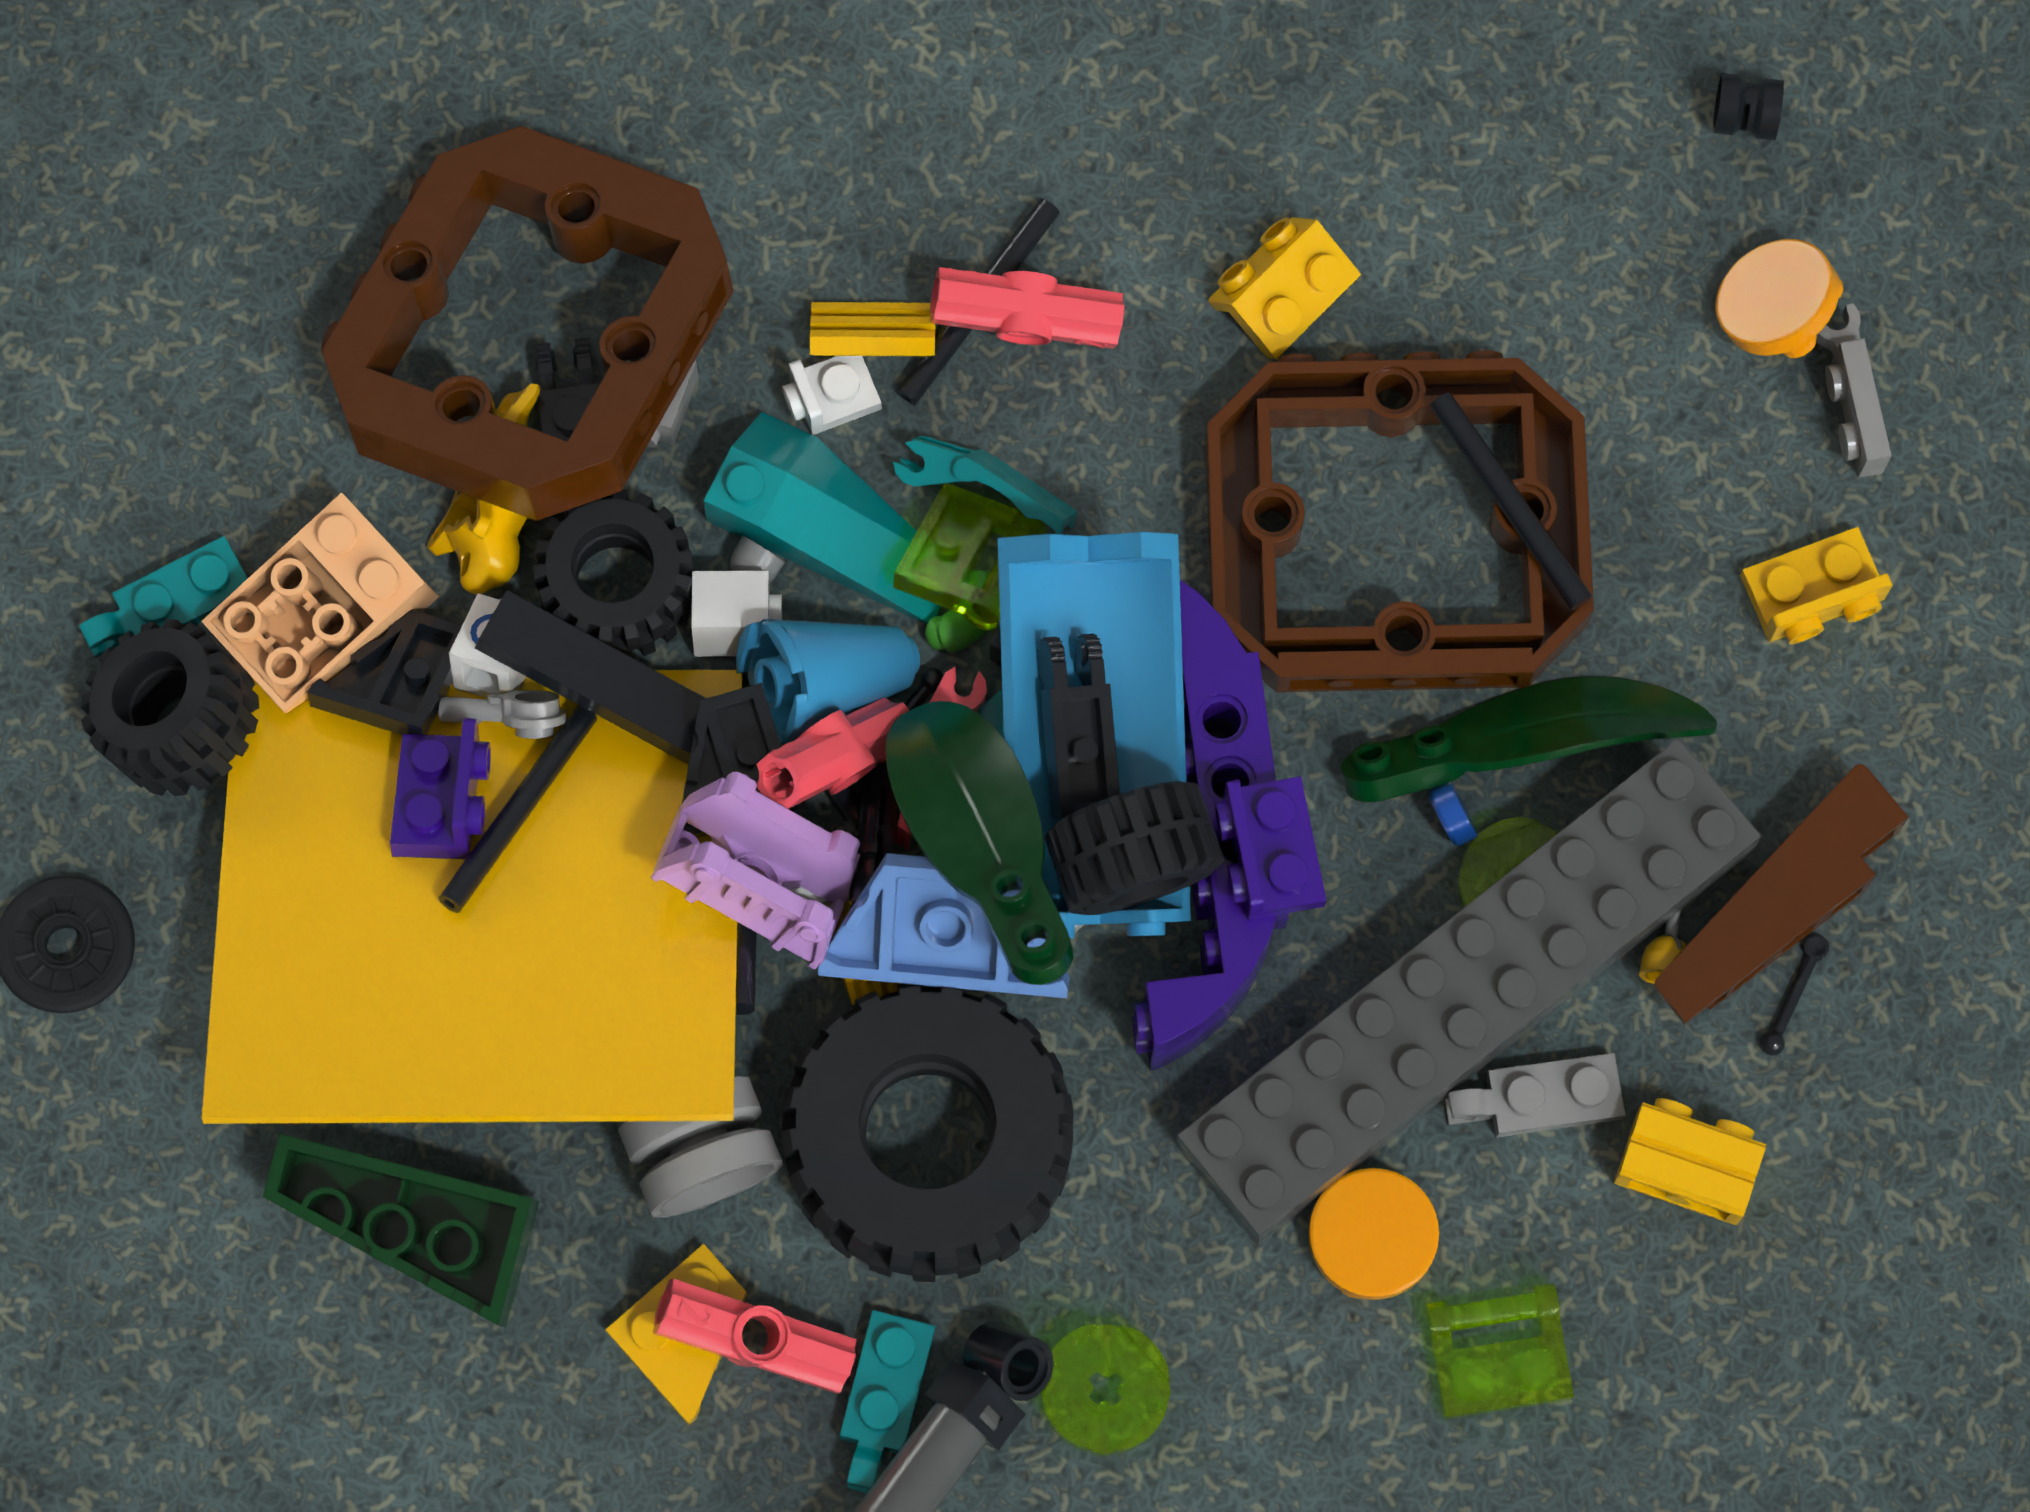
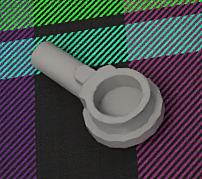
(529, 711)

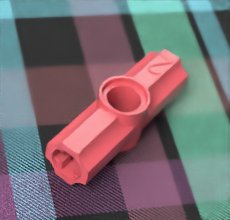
(1026, 308)
(829, 754)
(792, 1346)

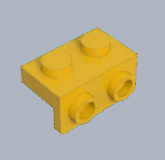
(1284, 283)

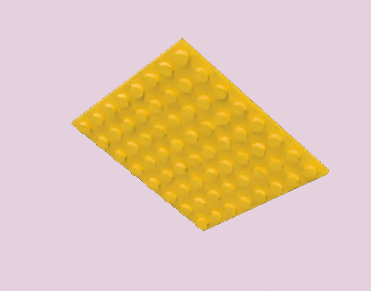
(543, 1000)

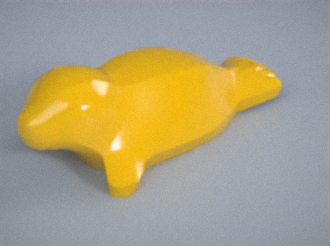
(481, 532)

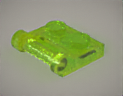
(949, 548)
(1500, 1373)

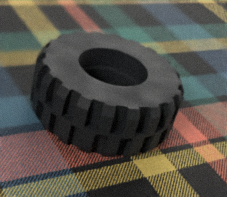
(907, 1037)

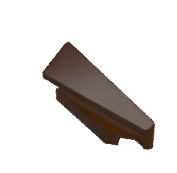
(1787, 897)

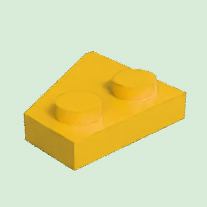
(674, 1368)

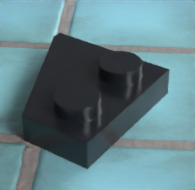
(394, 678)
(730, 737)

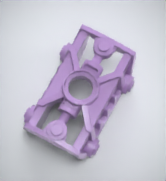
(755, 862)

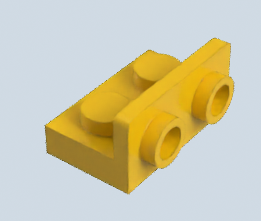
(1815, 586)

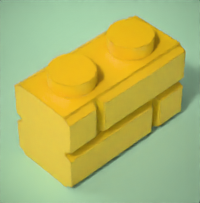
(1691, 1161)

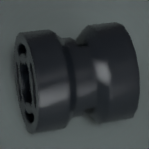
(1762, 106)

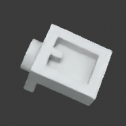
(830, 392)

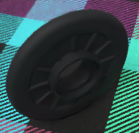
(88, 976)

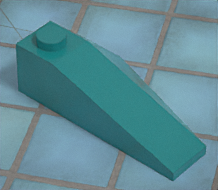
(814, 511)

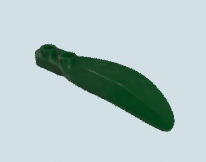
(1521, 730)
(979, 828)

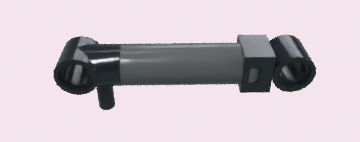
(967, 1413)

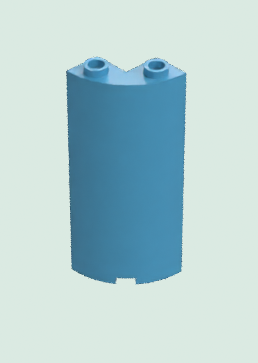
(1130, 597)

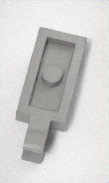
(1852, 383)
(1543, 1096)

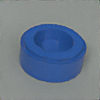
(1453, 814)

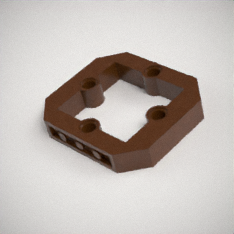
(1343, 394)
(488, 453)

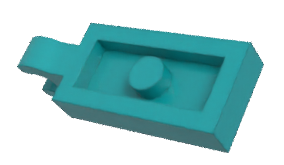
(178, 591)
(884, 1392)

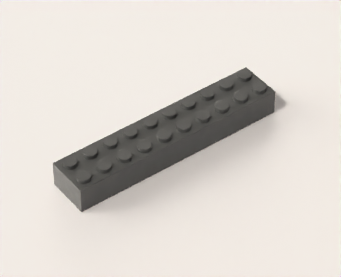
(1468, 991)

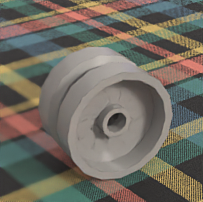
(701, 1159)

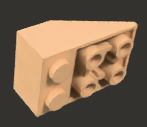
(317, 603)

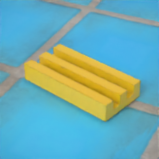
(871, 329)

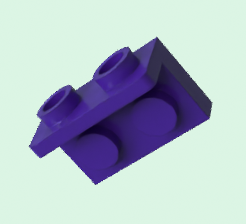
(437, 794)
(1272, 847)

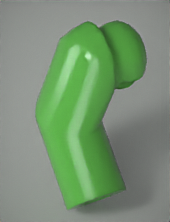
(952, 629)

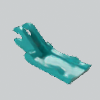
(955, 463)

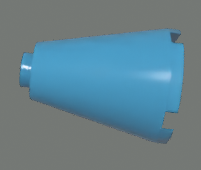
(823, 668)

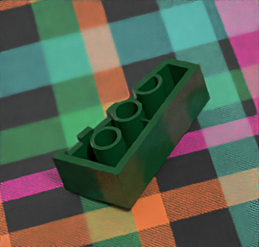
(411, 1220)

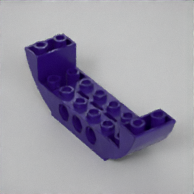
(1227, 696)

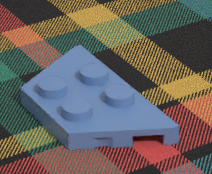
(923, 932)

